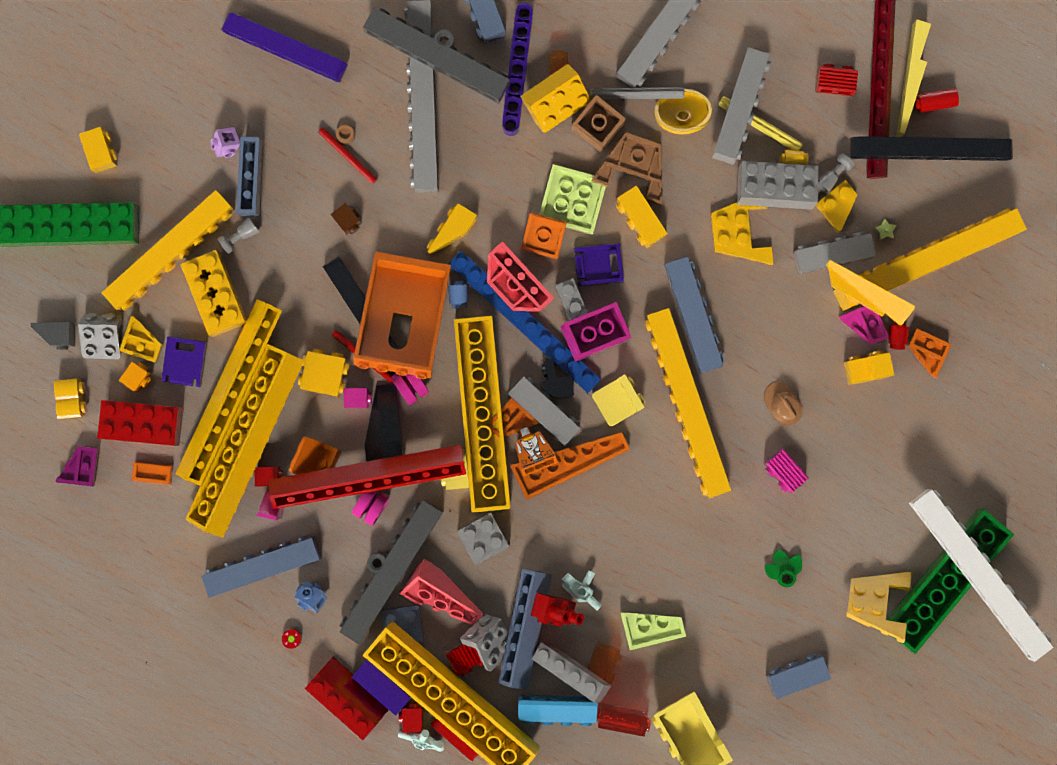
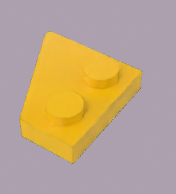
(838, 205)
(140, 342)

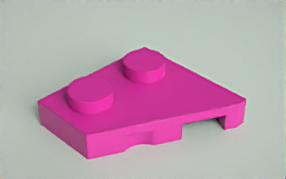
(866, 324)

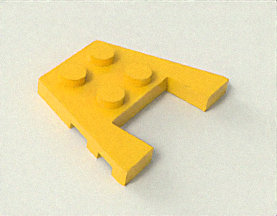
(733, 235)
(869, 602)

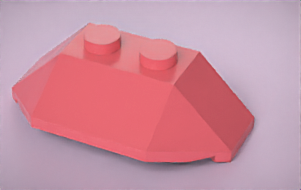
(515, 282)

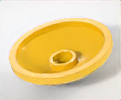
(684, 114)

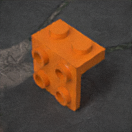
(313, 456)

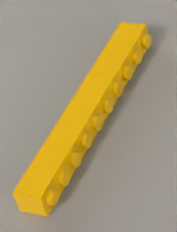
(228, 392)
(688, 403)

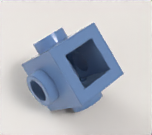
(310, 596)

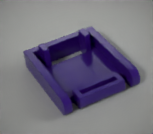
(595, 265)
(184, 365)

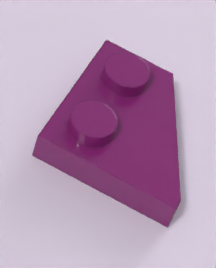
(81, 467)

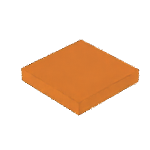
(543, 235)

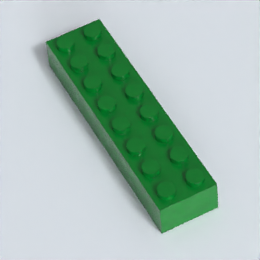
(69, 224)
(945, 584)

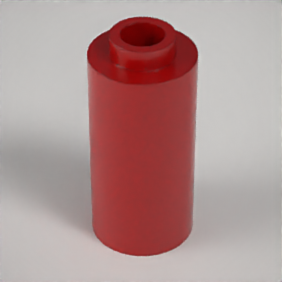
(936, 100)

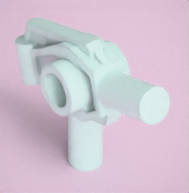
(581, 590)
(422, 740)

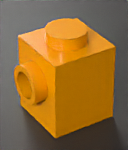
(136, 376)

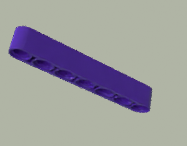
(284, 47)
(521, 61)

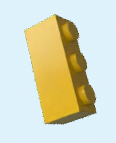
(640, 217)

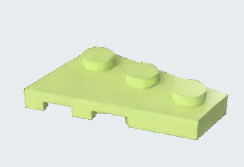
(651, 629)

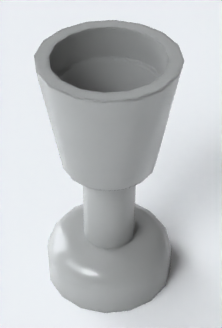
(829, 179)
(245, 230)

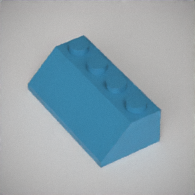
(556, 709)

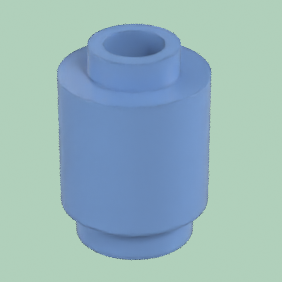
(458, 295)

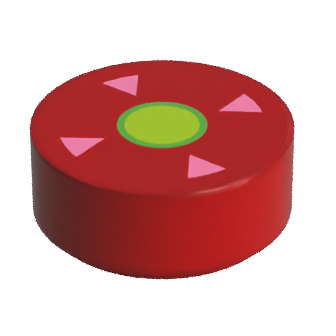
(291, 638)

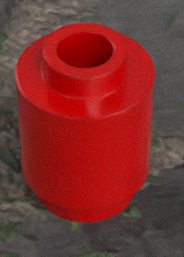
(898, 336)

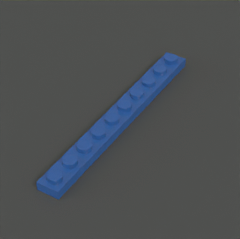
(525, 324)

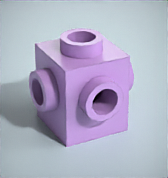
(225, 142)

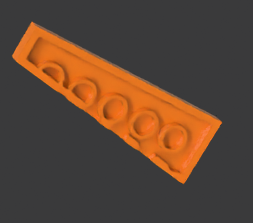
(570, 464)

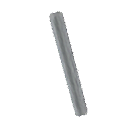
(638, 93)

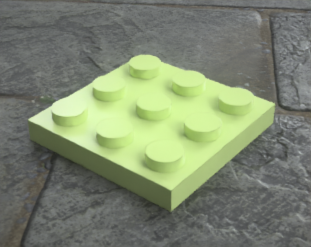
(573, 199)

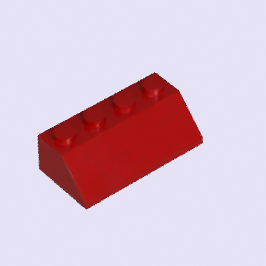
(346, 698)

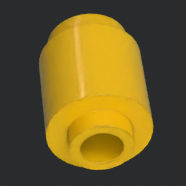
(794, 157)

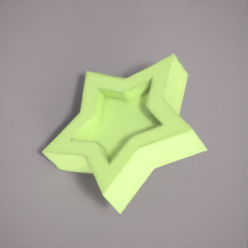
(885, 230)

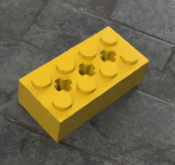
(225, 298)

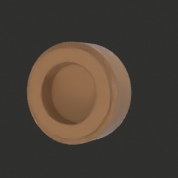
(345, 134)

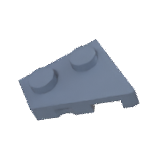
(406, 618)

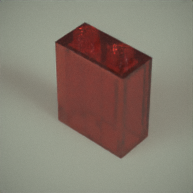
(623, 719)

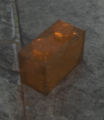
(604, 660)

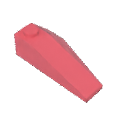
(433, 587)

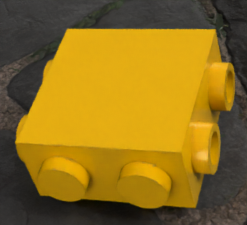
(323, 373)

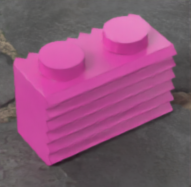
(786, 471)

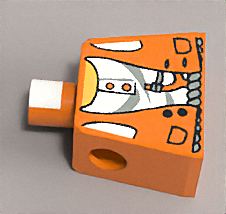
(534, 452)

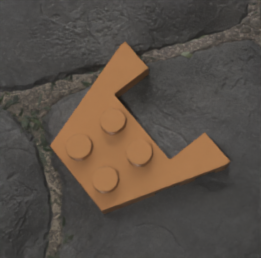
(635, 157)

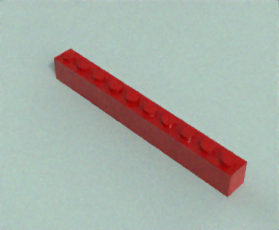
(367, 477)

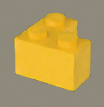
(874, 367)

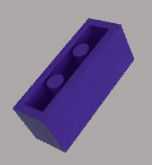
(381, 687)

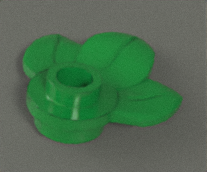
(783, 565)

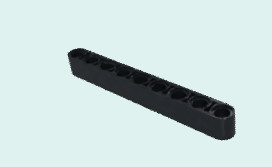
(931, 148)

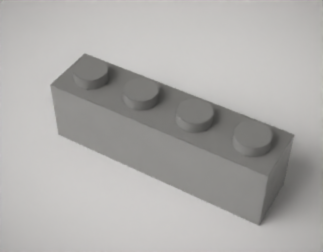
(841, 252)
(544, 411)
(571, 672)

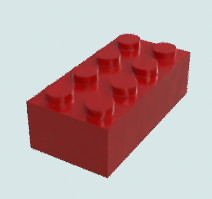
(140, 423)

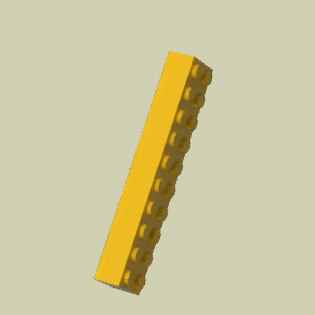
(939, 254)
(479, 405)
(244, 441)
(450, 699)

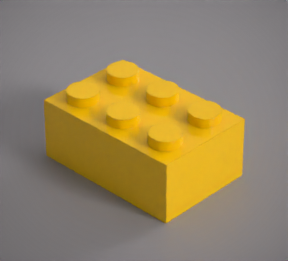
(556, 98)

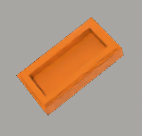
(152, 473)

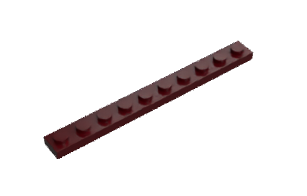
(881, 81)

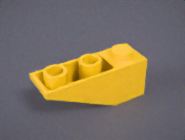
(456, 227)

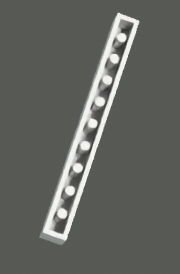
(981, 575)

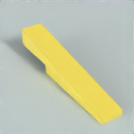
(913, 73)

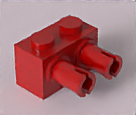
(556, 610)

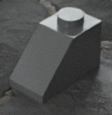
(56, 333)

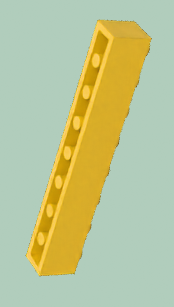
(168, 251)

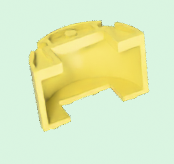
(691, 733)

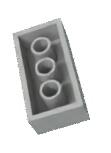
(777, 185)

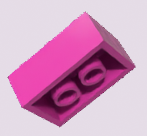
(595, 331)

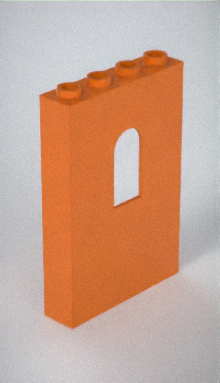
(409, 289)

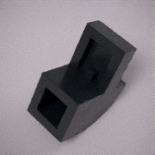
(554, 386)

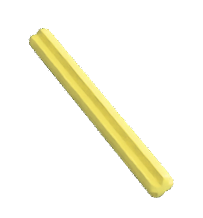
(768, 129)

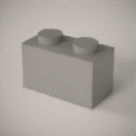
(571, 299)

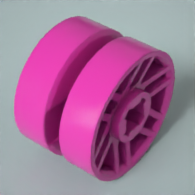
(409, 386)
(371, 505)

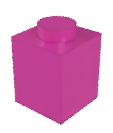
(357, 398)

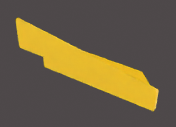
(868, 293)

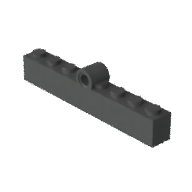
(436, 55)
(391, 571)

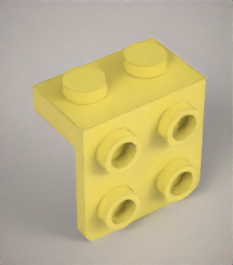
(618, 400)

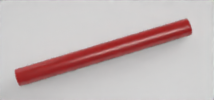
(347, 155)
(349, 345)

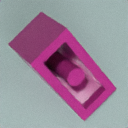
(267, 511)

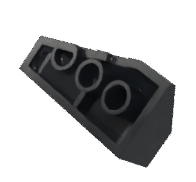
(384, 425)

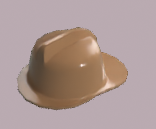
(783, 403)

